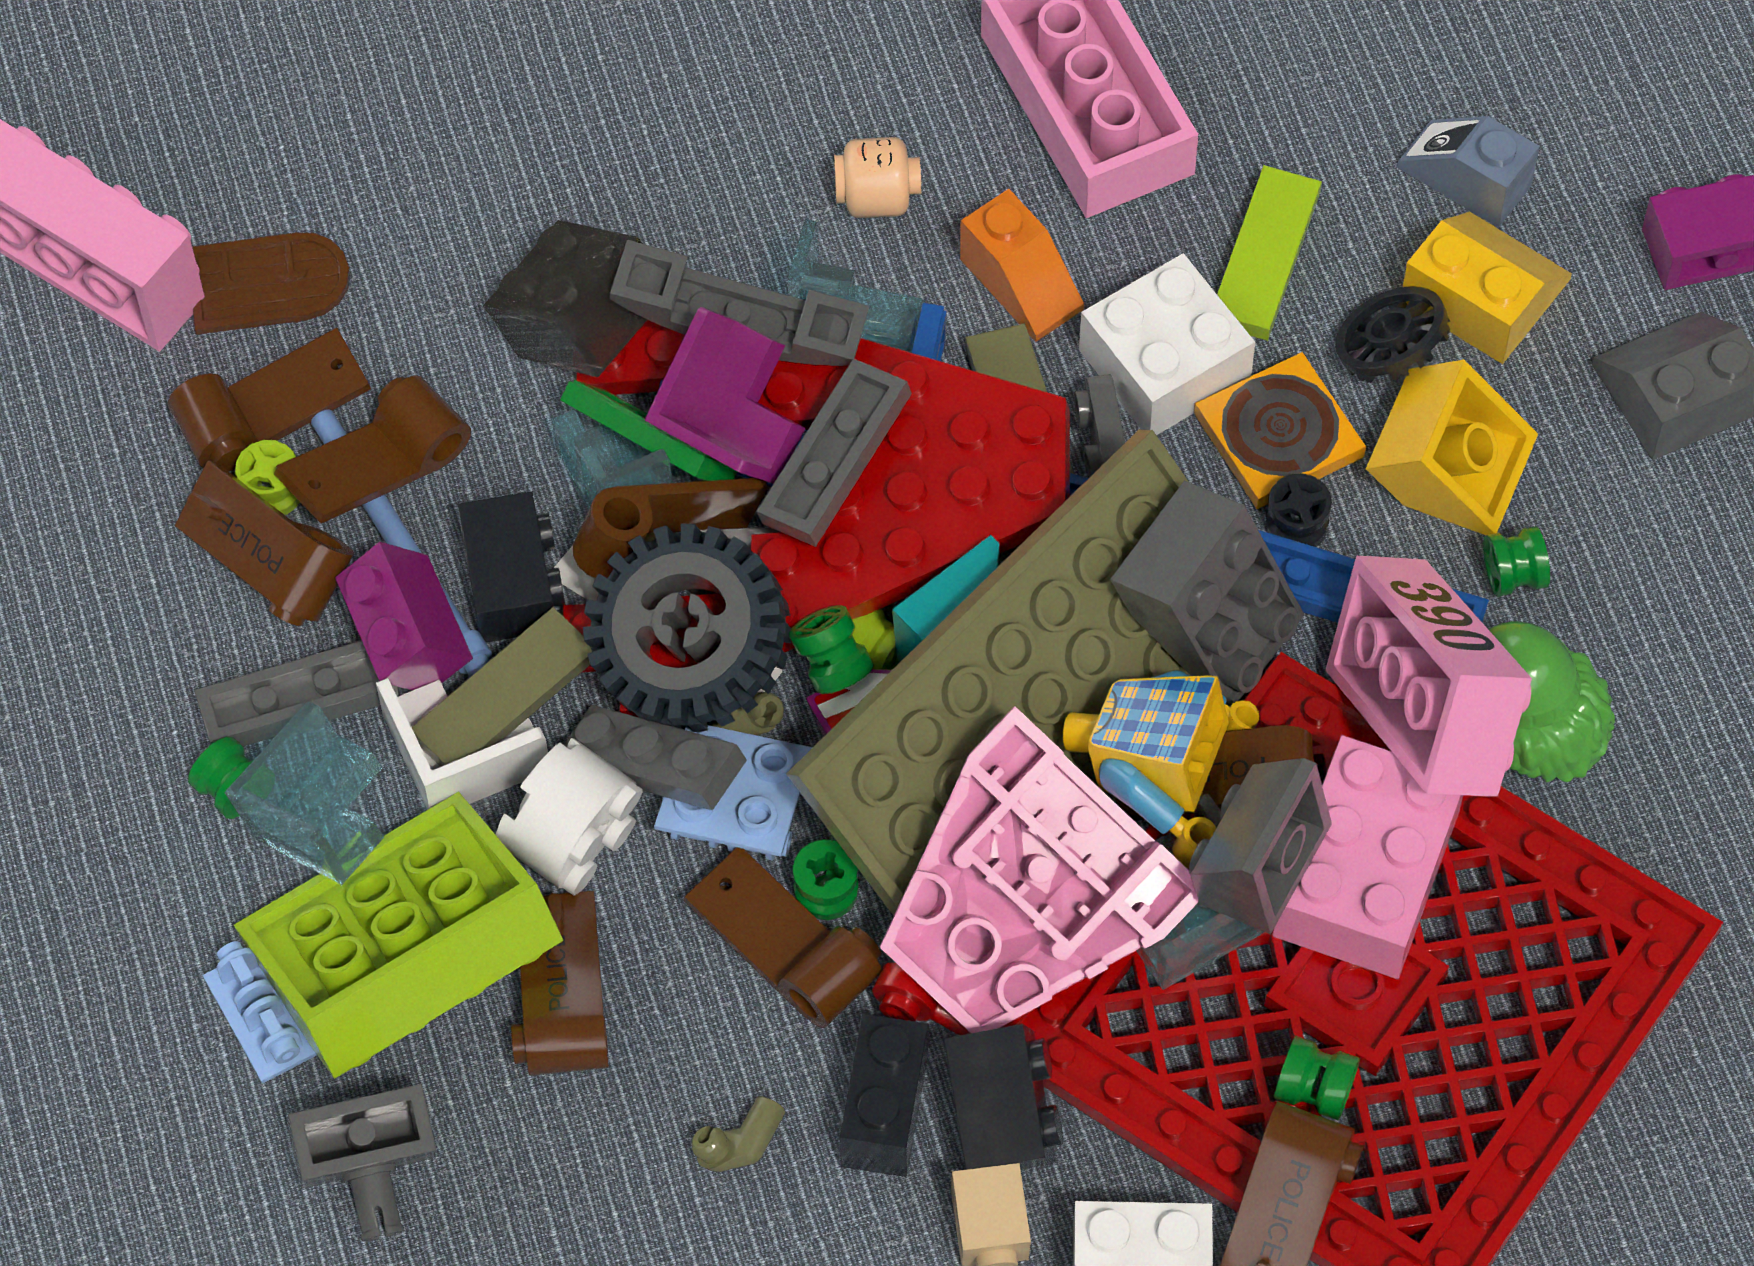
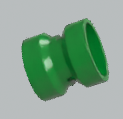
(831, 649)
(1302, 1073)

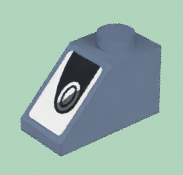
(1473, 164)

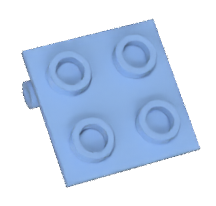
(754, 808)
(256, 1013)

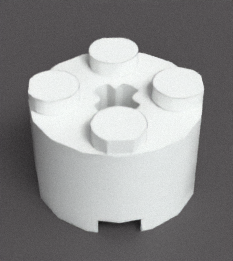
(569, 815)

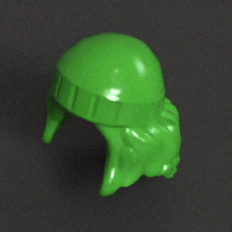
(1568, 707)

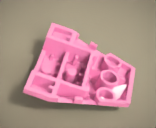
(1029, 884)

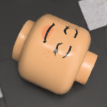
(876, 177)

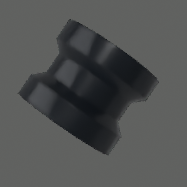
(1303, 497)

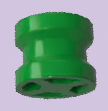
(1516, 561)
(216, 772)
(826, 895)

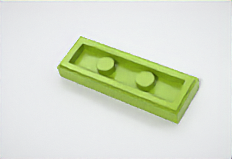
(1268, 248)

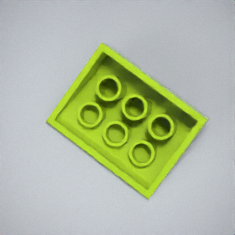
(403, 938)

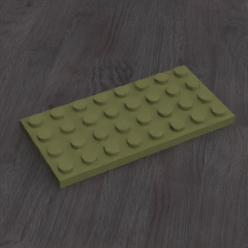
(1031, 637)

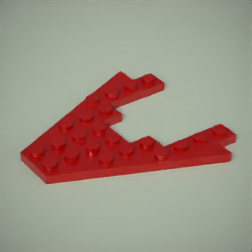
(952, 470)

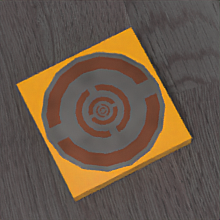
(1279, 427)

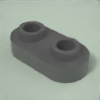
(1099, 410)

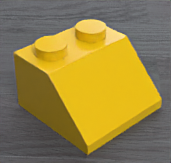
(1486, 282)
(1452, 447)

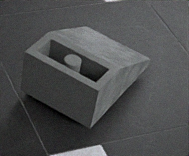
(1209, 590)

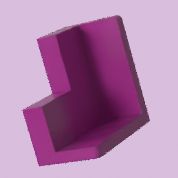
(715, 395)

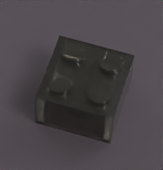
(559, 300)

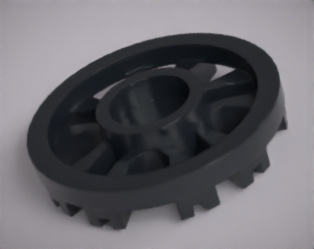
(1394, 335)

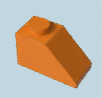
(1019, 264)

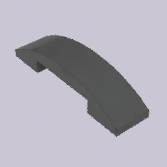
(669, 294)

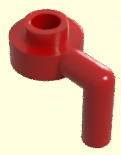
(906, 1000)

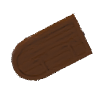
(268, 281)

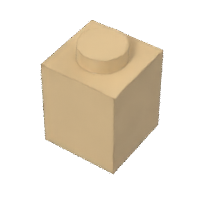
(991, 1216)

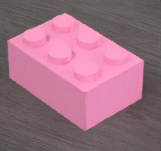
(1373, 864)

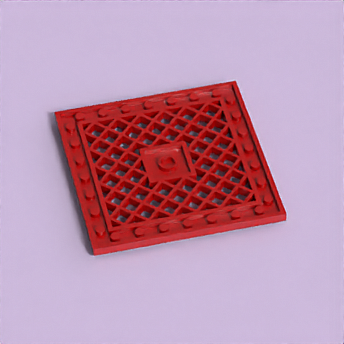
(1372, 1013)

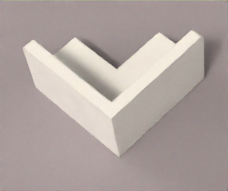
(473, 775)

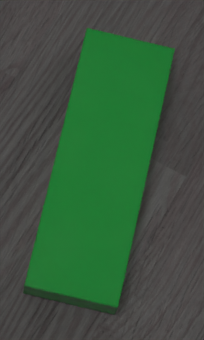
(631, 423)

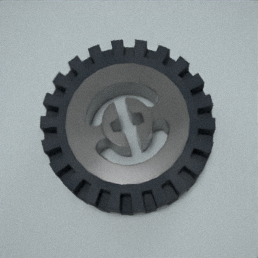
(644, 606)

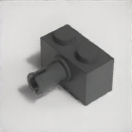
(363, 1146)

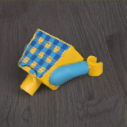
(1158, 747)

